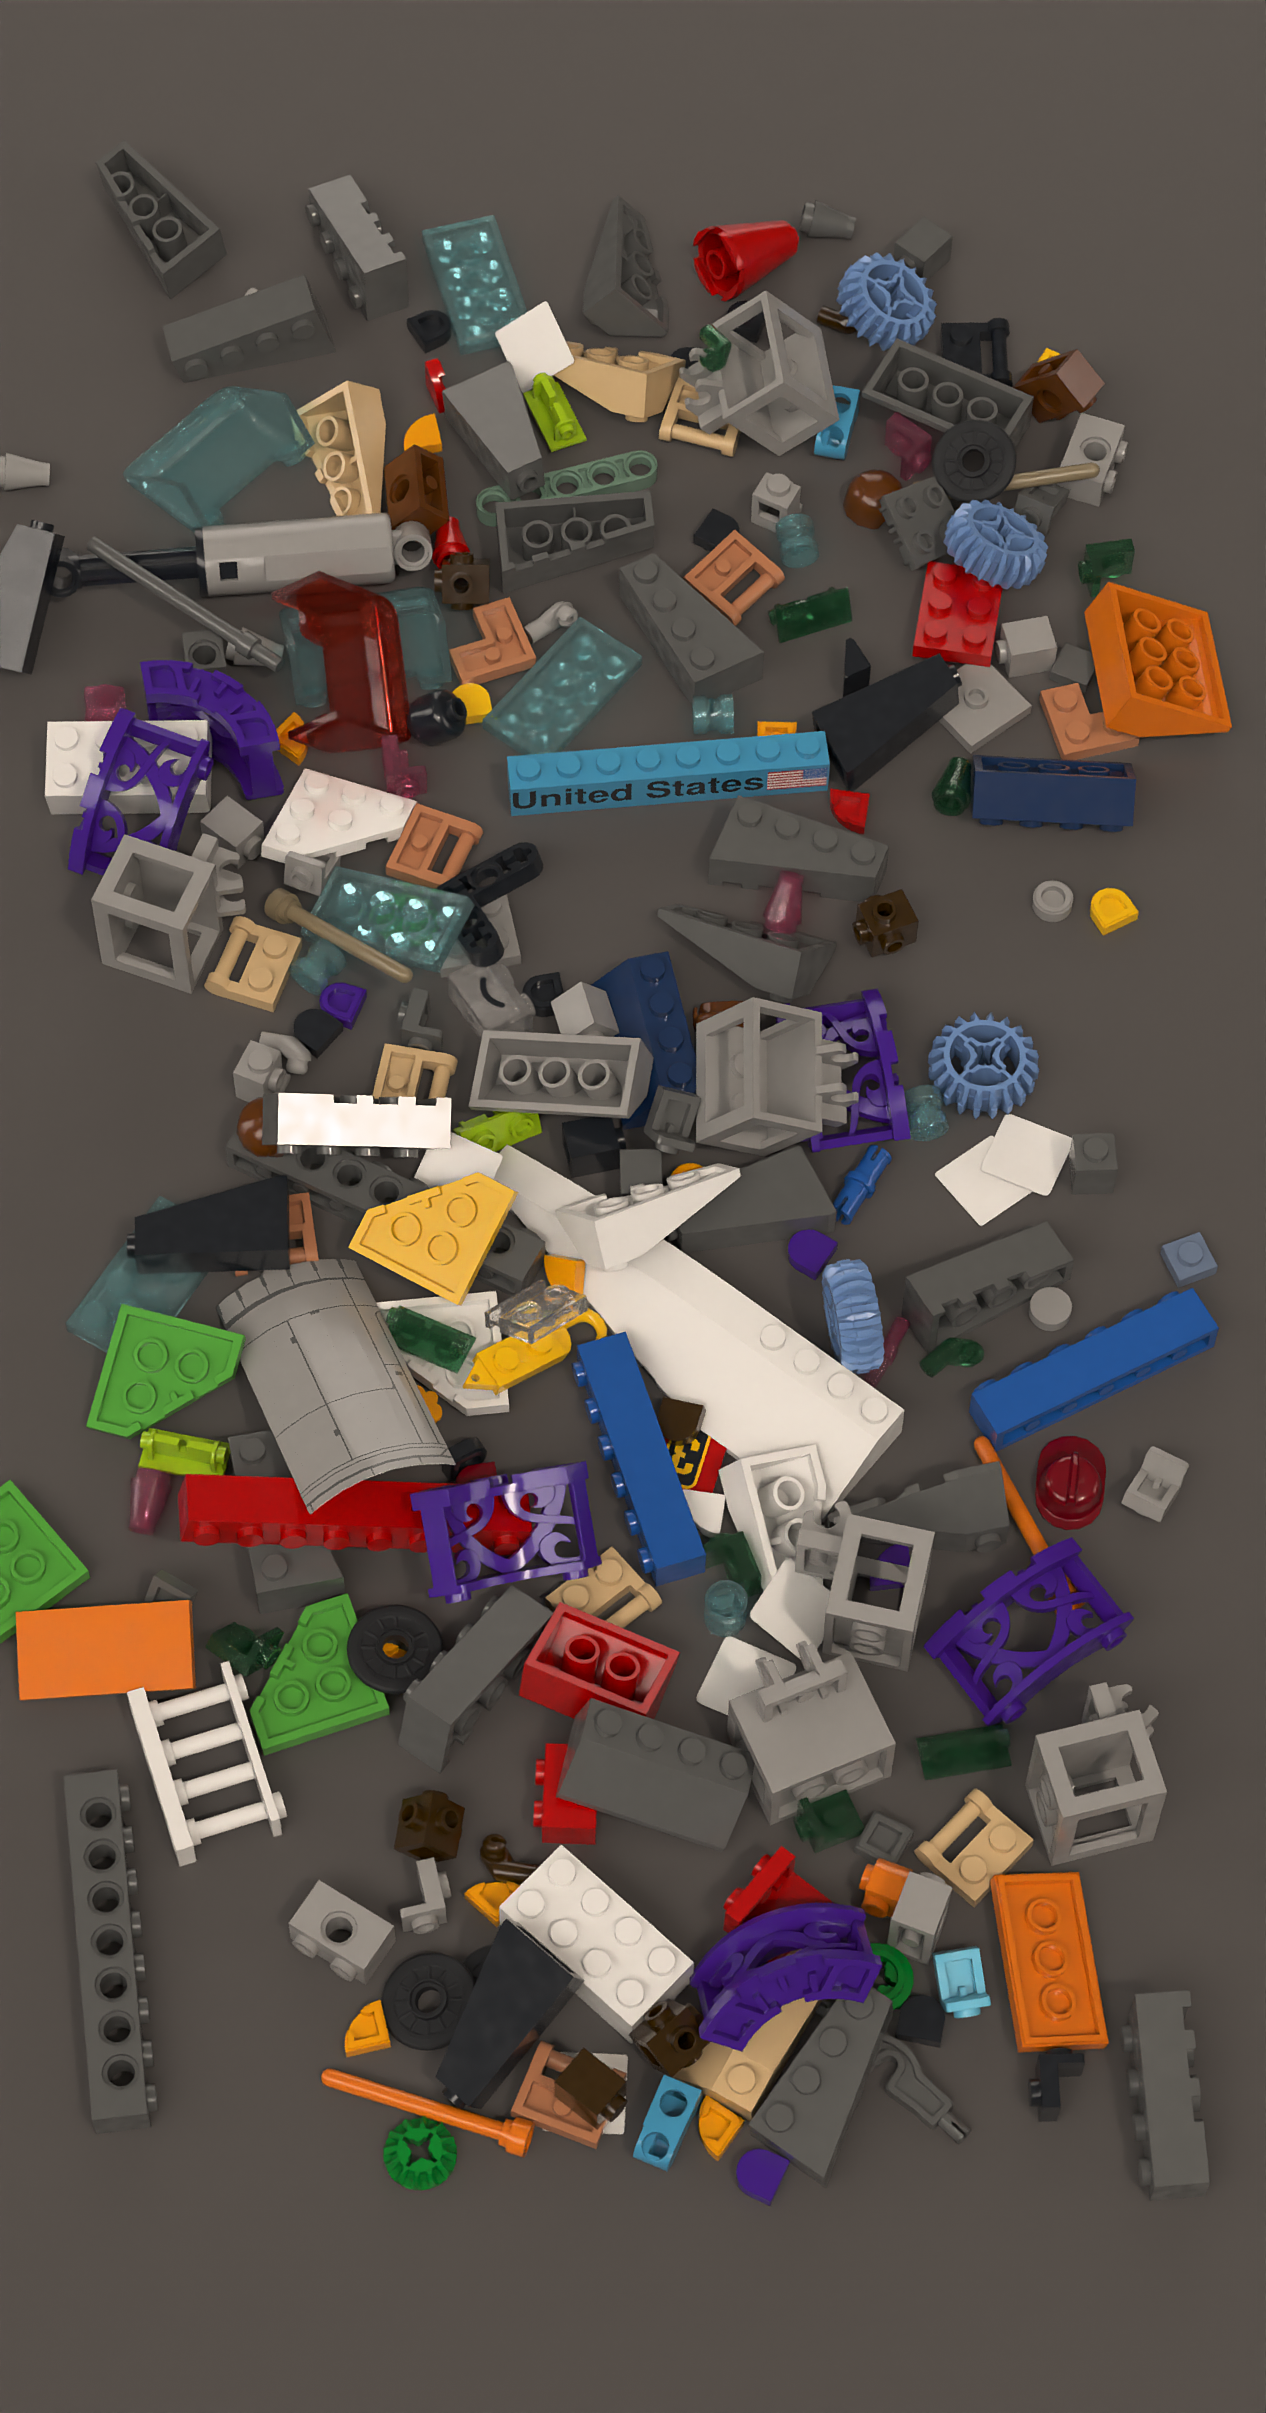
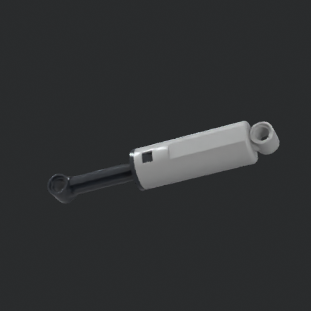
(268, 555)

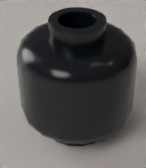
(437, 717)

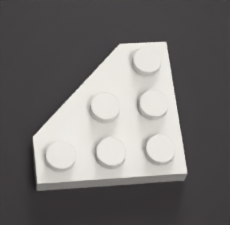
(334, 817)
(470, 1320)

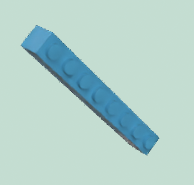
(668, 773)

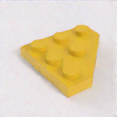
(437, 1233)

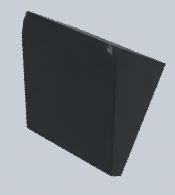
(855, 668)

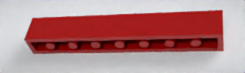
(364, 1515)

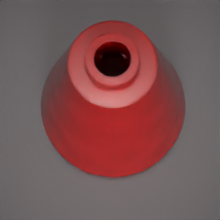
(742, 254)

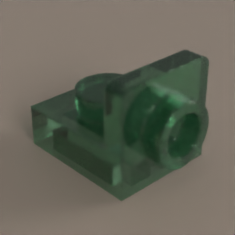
(1105, 560)
(737, 1559)
(244, 1650)
(827, 1821)

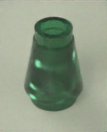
(953, 788)

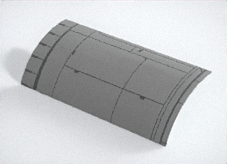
(330, 1378)

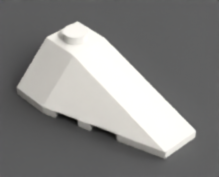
(628, 1226)
(769, 1502)

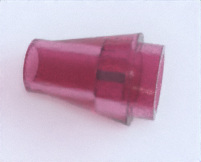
(785, 904)
(147, 1499)

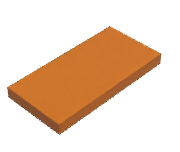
(105, 1650)
(1048, 1962)

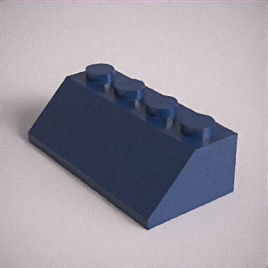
(1053, 792)
(650, 1008)

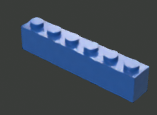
(1093, 1368)
(640, 1460)

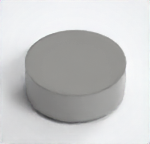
(1052, 901)
(1050, 1309)

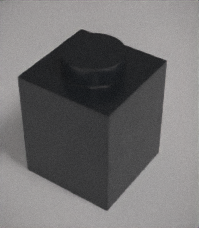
(592, 1145)

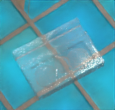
(536, 1311)

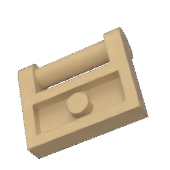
(677, 409)
(265, 971)
(402, 1071)
(606, 1586)
(988, 1854)

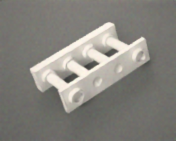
(175, 1793)

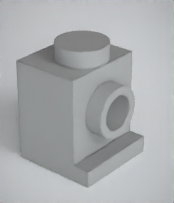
(777, 493)
(259, 1072)

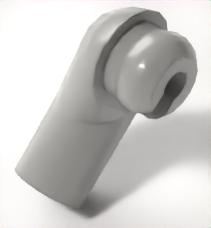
(556, 616)
(291, 1048)

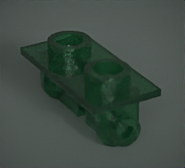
(812, 614)
(429, 1338)
(964, 1752)

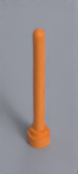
(1017, 1507)
(512, 2134)

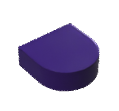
(343, 1002)
(810, 1252)
(761, 2174)

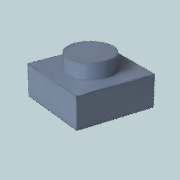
(1188, 1259)

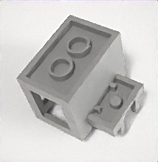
(771, 394)
(169, 895)
(770, 1083)
(865, 1630)
(810, 1733)
(1090, 1756)

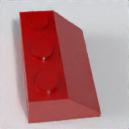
(595, 1659)

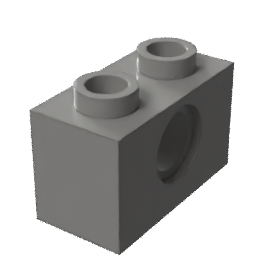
(1095, 442)
(330, 1910)
(919, 1916)

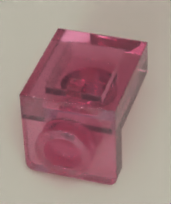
(910, 443)
(103, 702)
(398, 776)

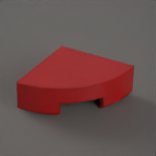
(434, 384)
(850, 809)

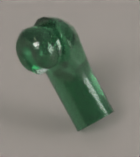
(717, 350)
(954, 1353)

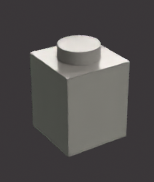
(1026, 646)
(235, 829)
(585, 1012)

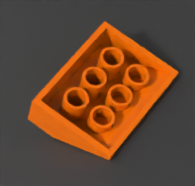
(1155, 665)

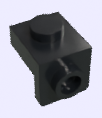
(1045, 2089)

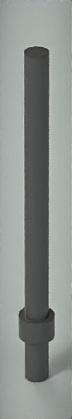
(245, 643)

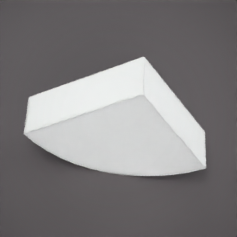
(706, 1511)

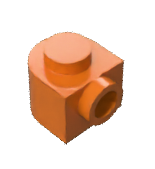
(882, 1887)

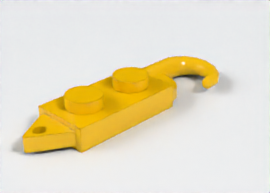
(517, 1360)

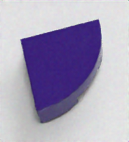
(897, 1555)

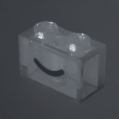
(490, 1000)

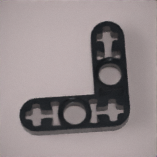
(517, 875)

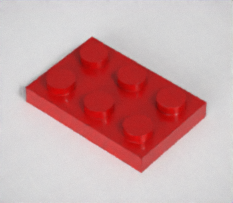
(957, 616)

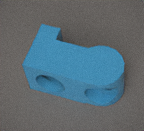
(835, 439)
(667, 2122)

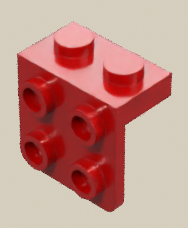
(771, 1888)

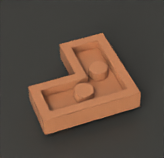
(501, 651)
(1075, 729)

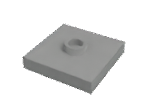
(985, 707)

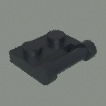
(962, 346)

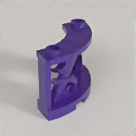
(238, 724)
(121, 749)
(884, 1104)
(447, 1508)
(1046, 1571)
(742, 1996)

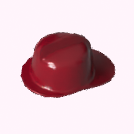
(1070, 1482)

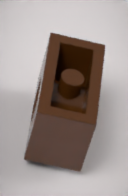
(1060, 386)
(417, 489)

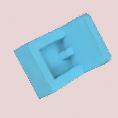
(961, 1981)

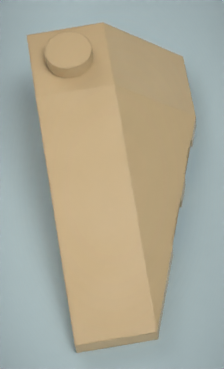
(623, 384)
(348, 446)
(747, 2077)

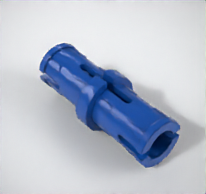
(860, 1183)

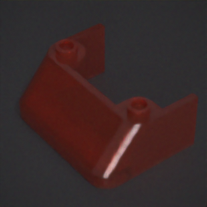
(360, 663)

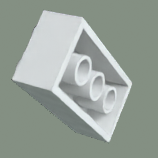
(75, 753)
(601, 1939)

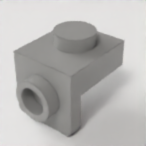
(309, 873)
(1156, 1484)
(434, 1889)

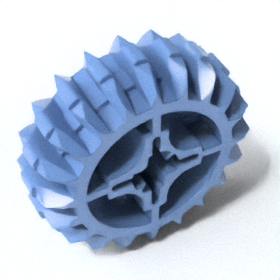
(886, 301)
(995, 544)
(988, 1085)
(853, 1316)

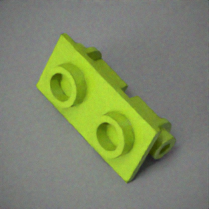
(553, 413)
(500, 1129)
(182, 1453)

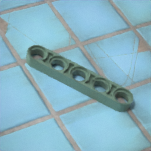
(582, 478)

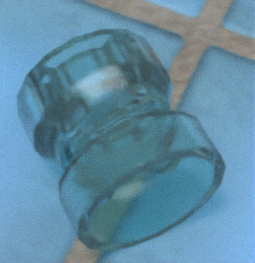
(797, 541)
(713, 714)
(318, 966)
(925, 1113)
(726, 1598)

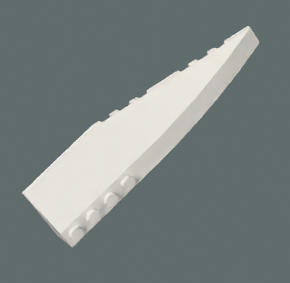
(719, 1348)

